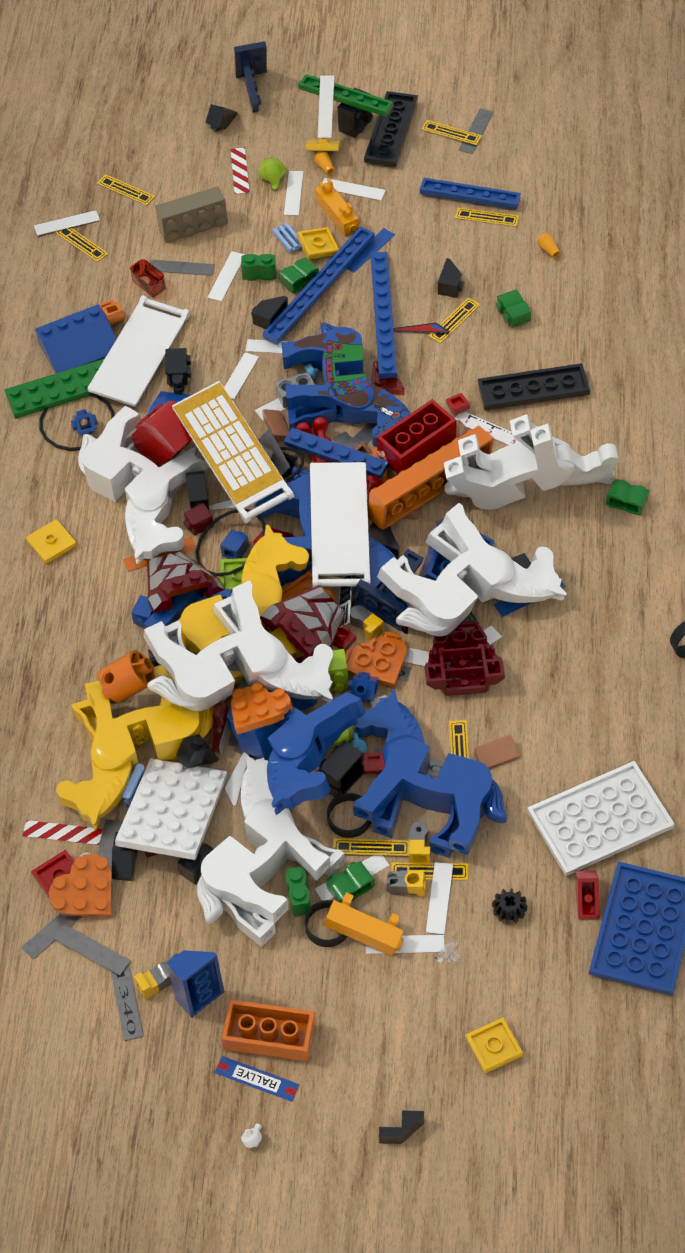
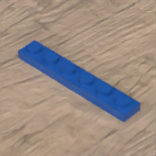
(470, 193)
(334, 452)

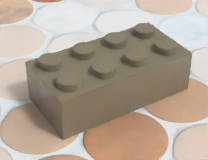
(191, 214)

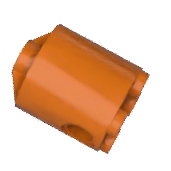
(126, 676)

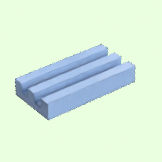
(286, 228)
(133, 784)

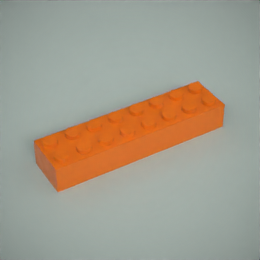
(418, 483)

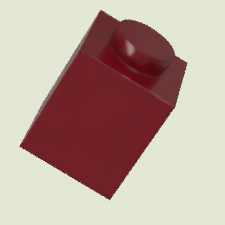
(197, 519)

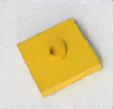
(323, 144)
(317, 243)
(51, 541)
(494, 1045)

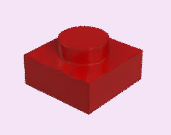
(457, 403)
(373, 763)

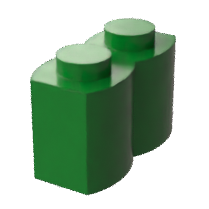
(258, 267)
(298, 275)
(513, 308)
(627, 497)
(354, 880)
(297, 891)

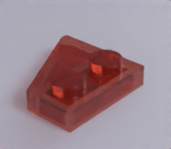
(392, 385)
(220, 716)

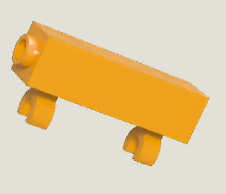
(336, 208)
(364, 928)

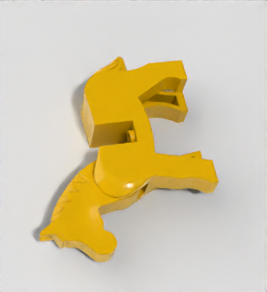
(266, 558)
(114, 750)

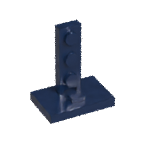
(250, 61)
(383, 601)

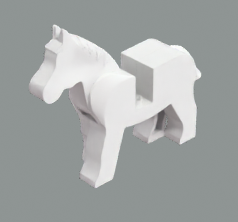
(117, 468)
(498, 477)
(474, 573)
(261, 657)
(235, 875)

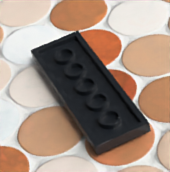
(391, 130)
(533, 386)

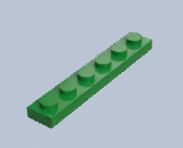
(349, 96)

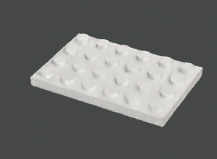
(171, 809)
(600, 818)

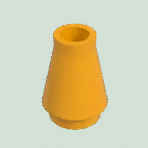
(323, 160)
(548, 244)

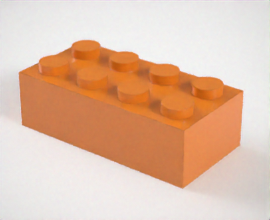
(268, 1030)

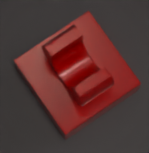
(344, 638)

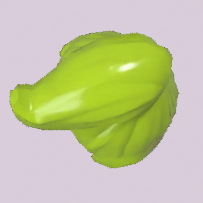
(272, 171)

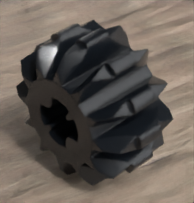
(516, 908)

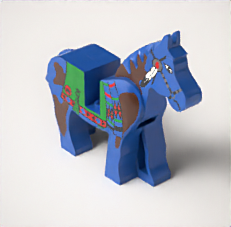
(346, 390)

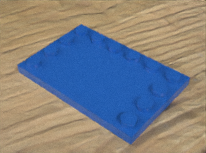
(642, 930)

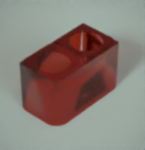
(156, 277)

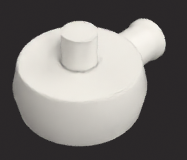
(252, 1137)

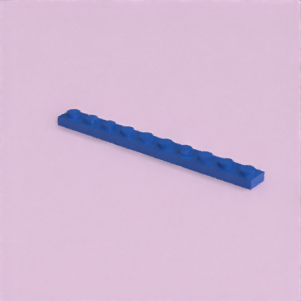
(318, 285)
(383, 315)

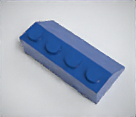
(195, 979)

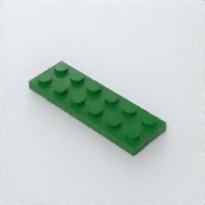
(52, 390)

